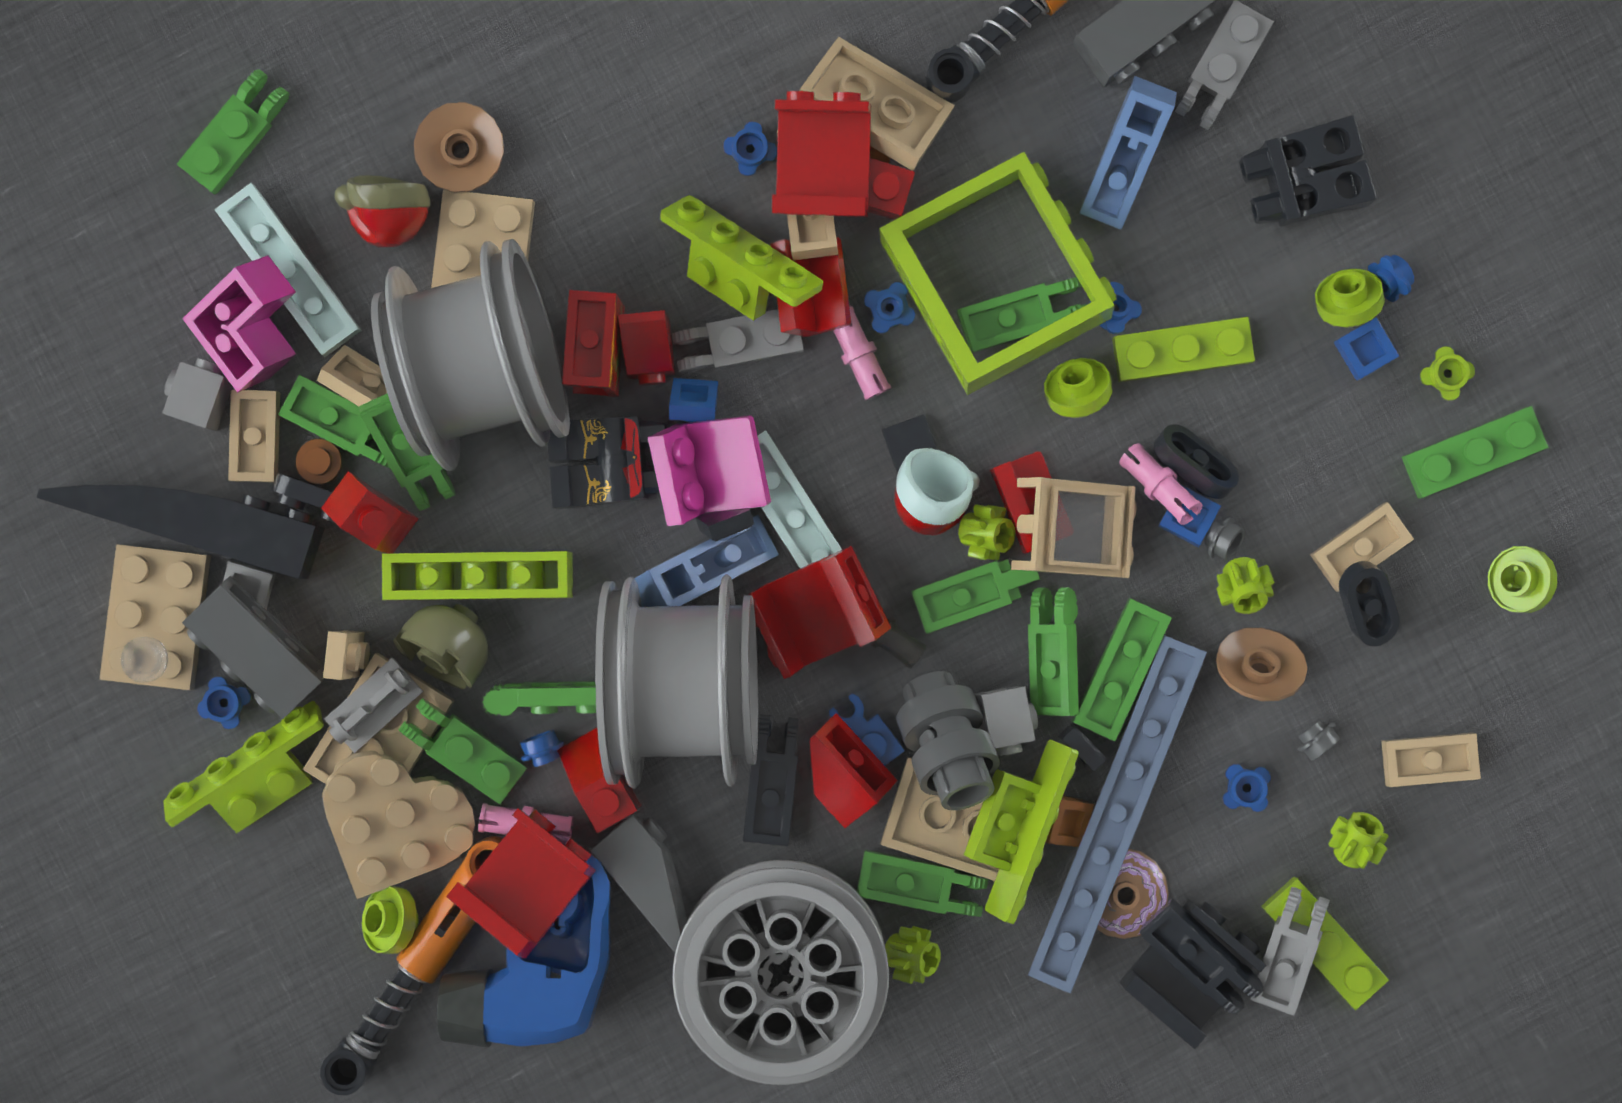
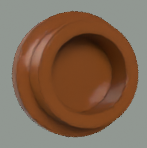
(319, 461)

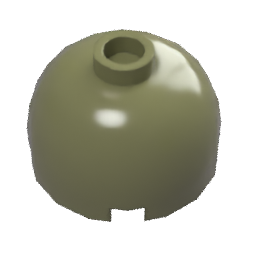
(446, 643)

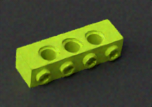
(477, 575)

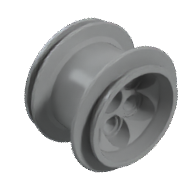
(469, 355)
(674, 681)

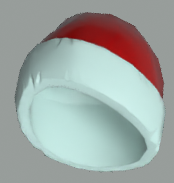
(933, 491)

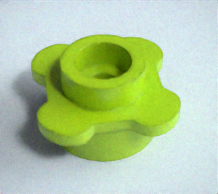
(1460, 373)

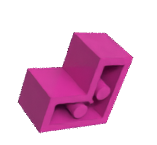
(236, 323)

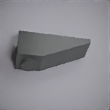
(646, 873)

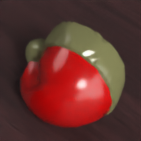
(384, 208)

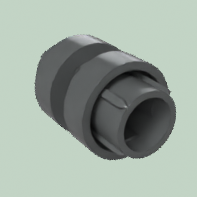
(951, 750)

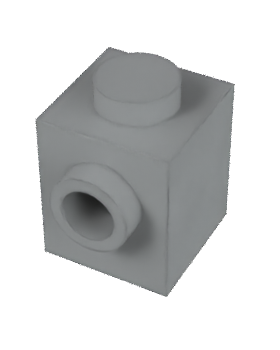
(197, 394)
(1008, 718)

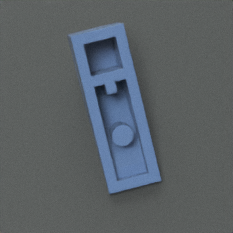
(1128, 152)
(703, 567)

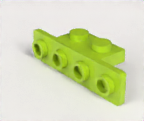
(735, 262)
(252, 777)
(1016, 826)

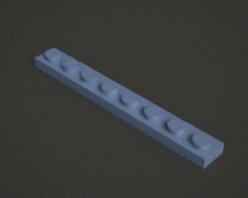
(1117, 814)

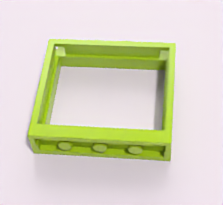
(1056, 217)

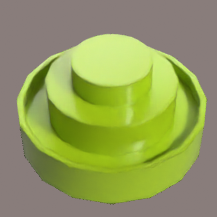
(1349, 297)
(1078, 387)
(1522, 579)
(389, 920)

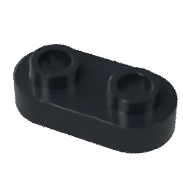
(1196, 461)
(298, 493)
(1368, 599)

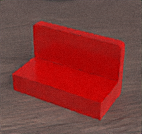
(827, 308)
(1016, 499)

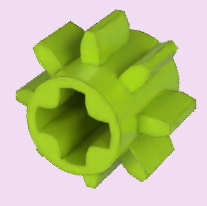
(986, 532)
(1245, 585)
(1358, 840)
(912, 954)

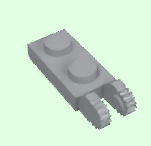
(1226, 59)
(738, 342)
(1290, 955)

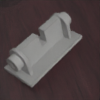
(372, 705)

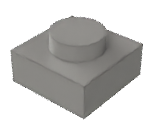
(253, 579)

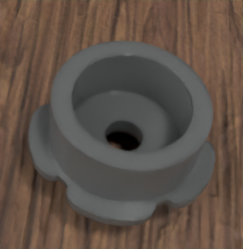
(1224, 538)
(1317, 739)

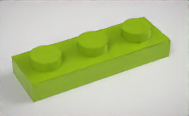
(1183, 349)
(1337, 954)

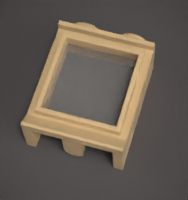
(1079, 528)

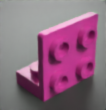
(709, 468)

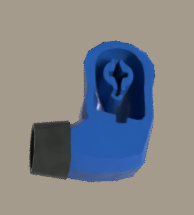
(538, 996)

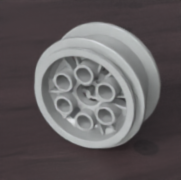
(791, 892)

